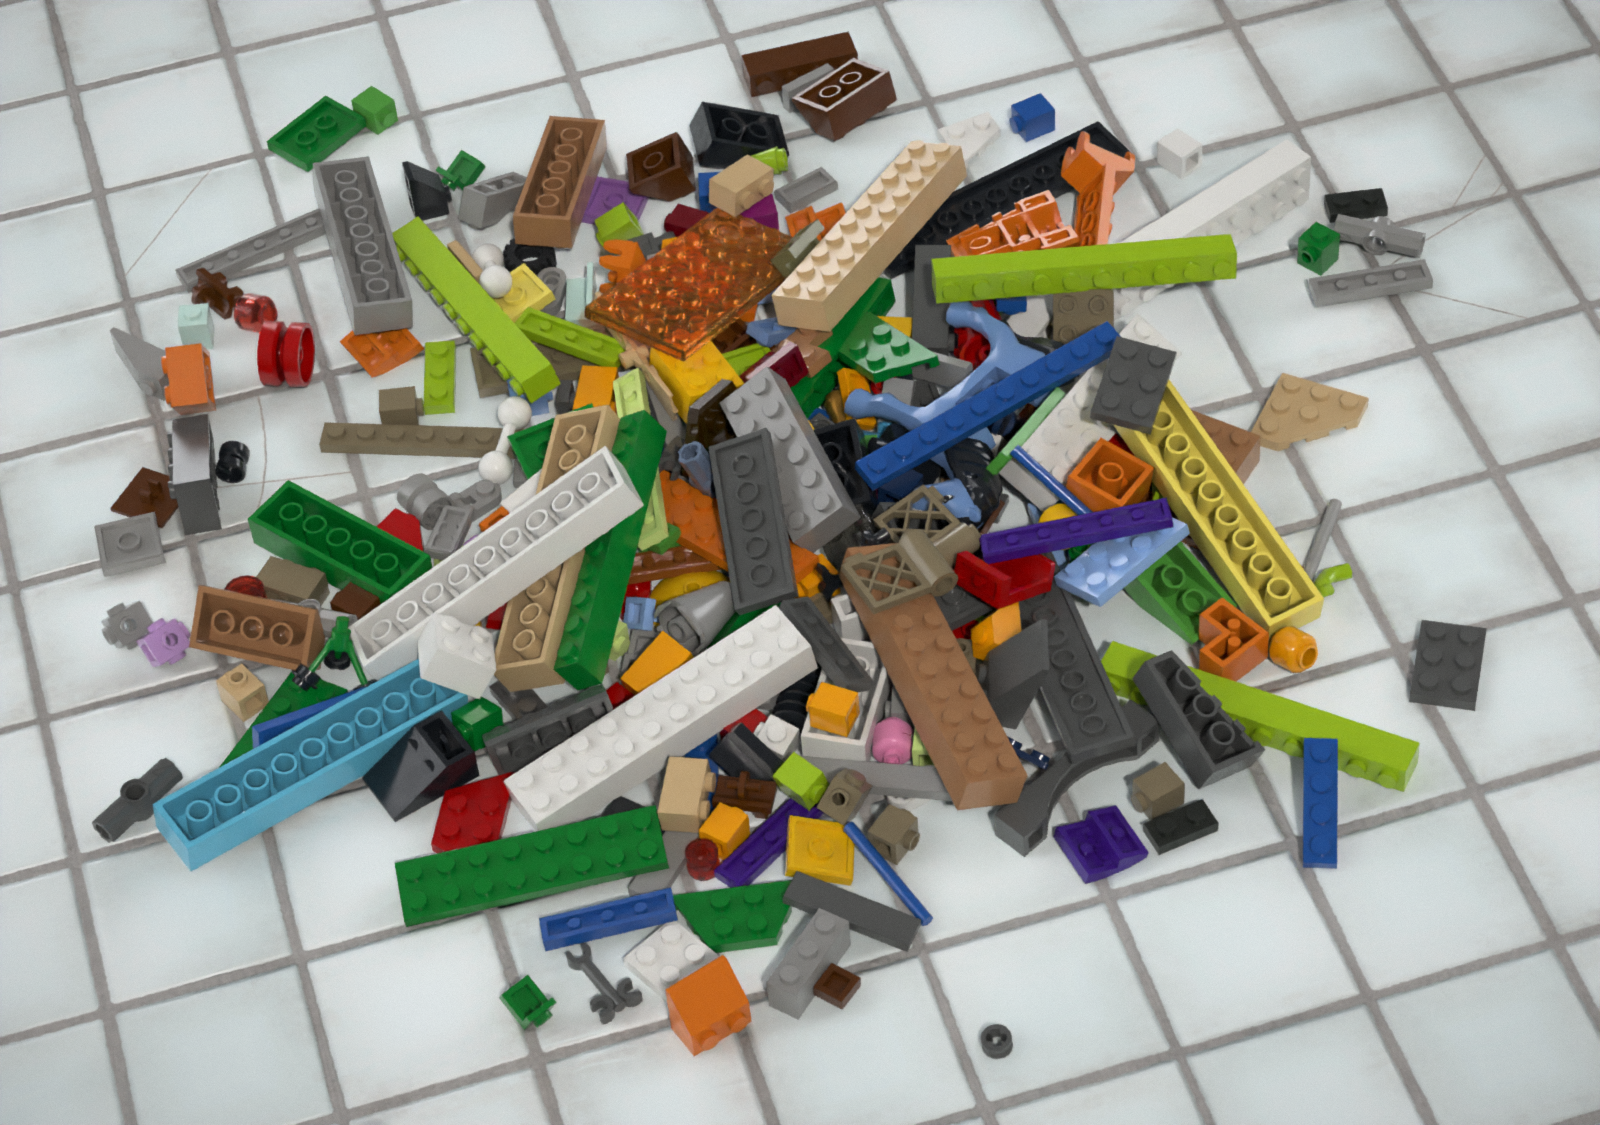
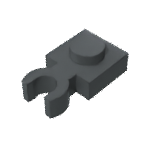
(670, 457)

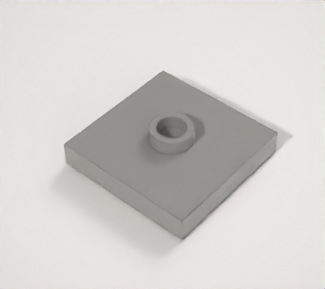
(129, 544)

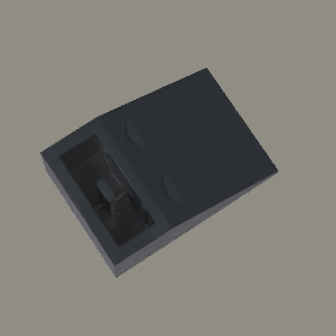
(422, 767)

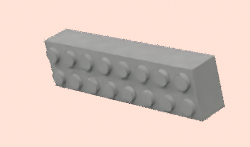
(362, 246)

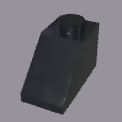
(425, 192)

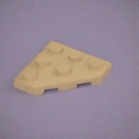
(1306, 411)

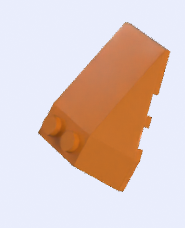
(1030, 226)

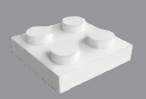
(668, 957)

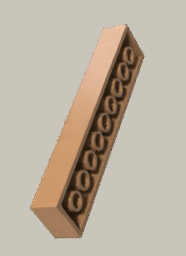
(940, 694)

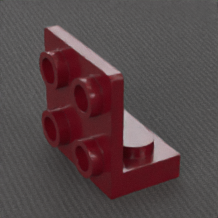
(785, 362)

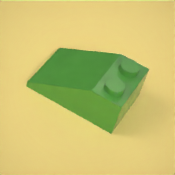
(1177, 592)

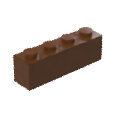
(775, 67)

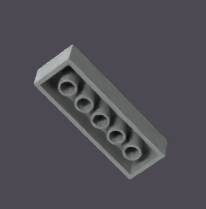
(810, 489)

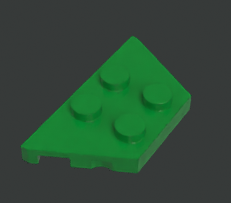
(883, 351)
(736, 915)

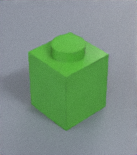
(376, 108)

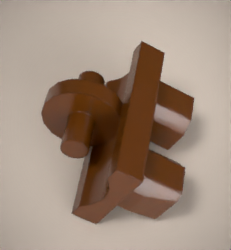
(214, 291)
(746, 794)

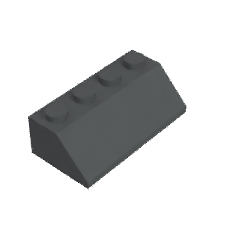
(539, 732)

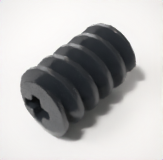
(793, 700)

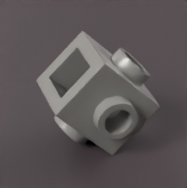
(136, 621)

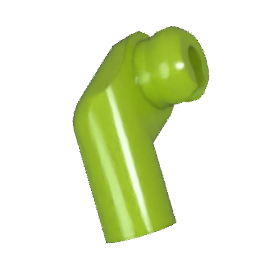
(1332, 575)

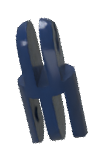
(1004, 426)

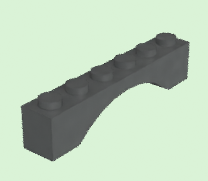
(1026, 822)

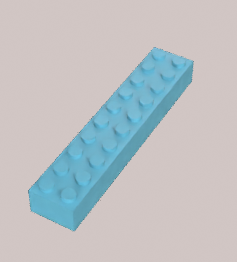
(298, 766)

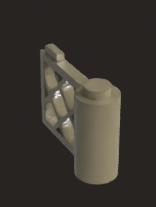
(949, 541)
(921, 564)

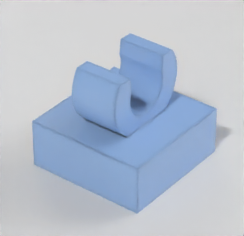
(640, 613)

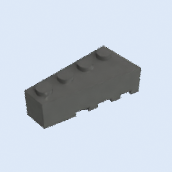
(929, 318)
(193, 473)
(1194, 722)

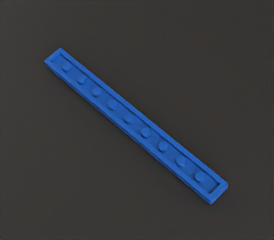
(987, 407)

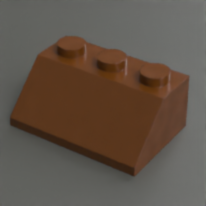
(845, 98)

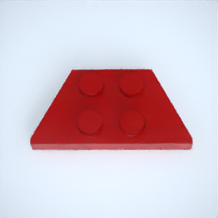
(472, 814)

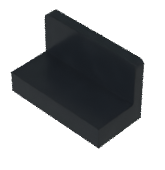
(745, 752)

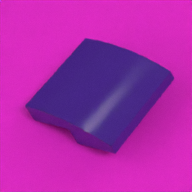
(1100, 844)

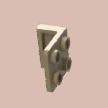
(1080, 312)

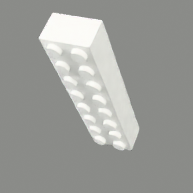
(1068, 430)

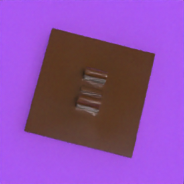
(147, 494)

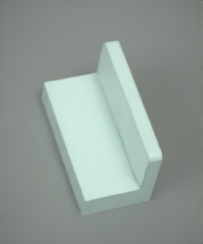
(579, 295)

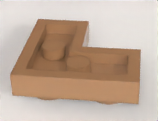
(808, 343)

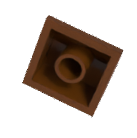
(662, 169)

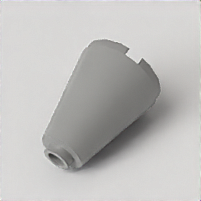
(697, 616)

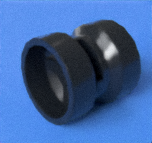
(232, 462)

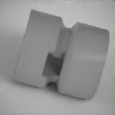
(423, 499)

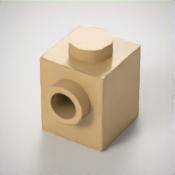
(242, 692)

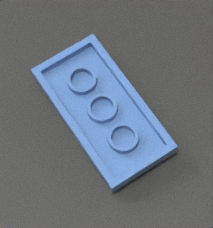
(1116, 562)

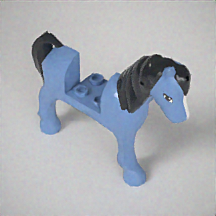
(972, 490)

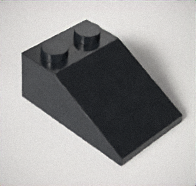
(729, 133)

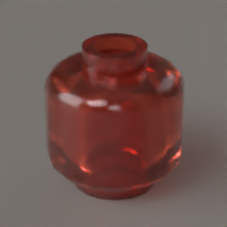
(253, 310)

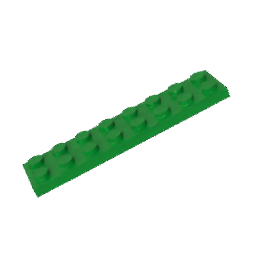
(531, 865)

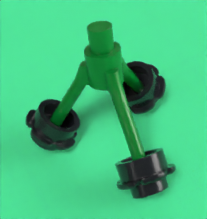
(336, 655)

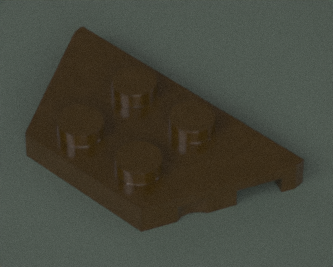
(707, 419)

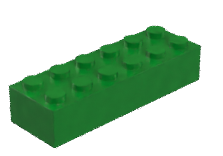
(341, 545)

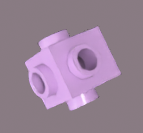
(155, 645)

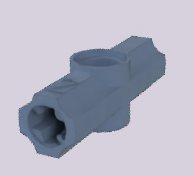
(698, 466)

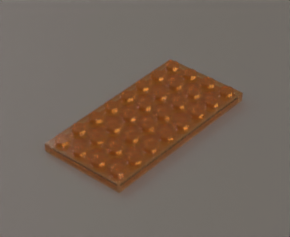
(694, 285)

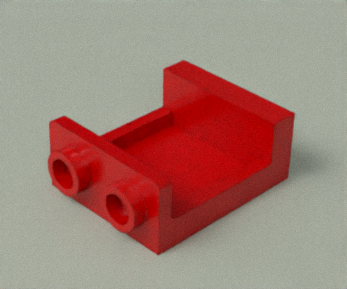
(1004, 581)

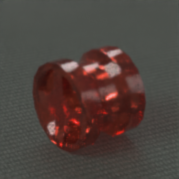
(702, 869)

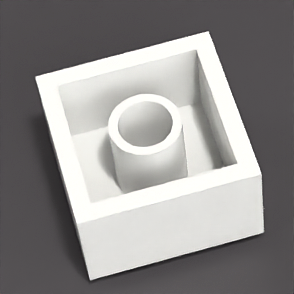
(456, 655)

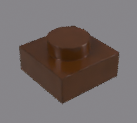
(837, 986)

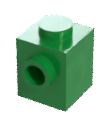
(1318, 248)
(477, 719)

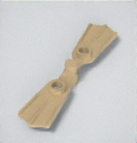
(636, 357)

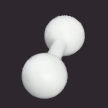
(494, 277)
(514, 415)

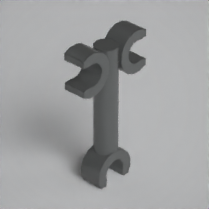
(610, 998)

